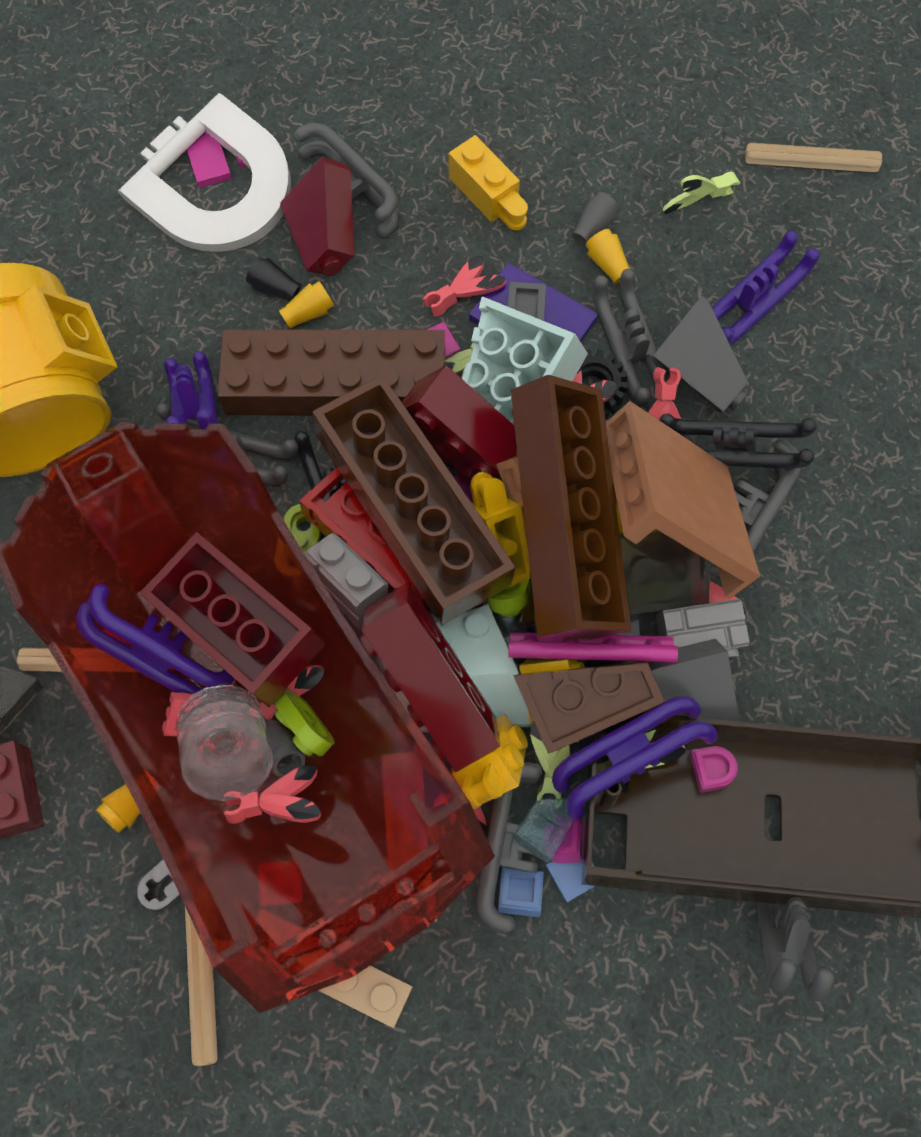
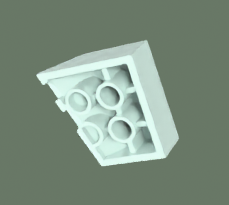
(517, 350)
(485, 657)

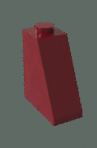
(322, 217)

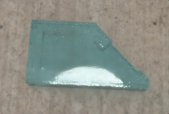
(544, 828)

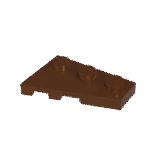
(586, 700)

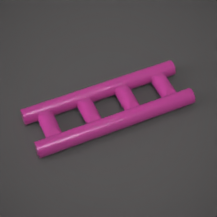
(605, 648)

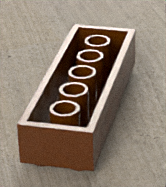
(310, 368)
(413, 499)
(569, 510)

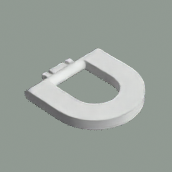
(206, 229)

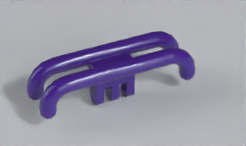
(756, 290)
(184, 397)
(150, 651)
(629, 751)

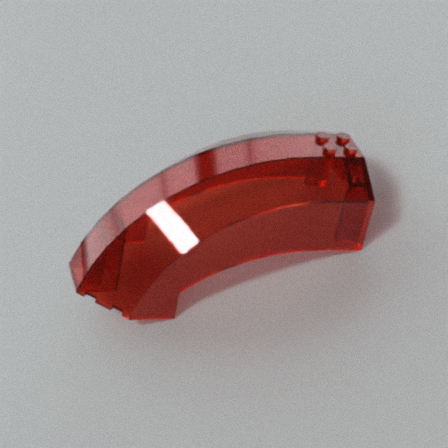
(269, 896)

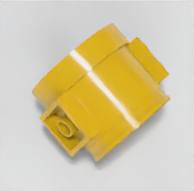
(47, 370)

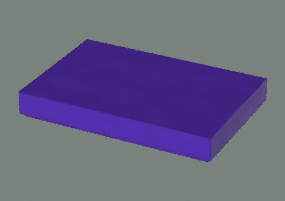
(559, 308)

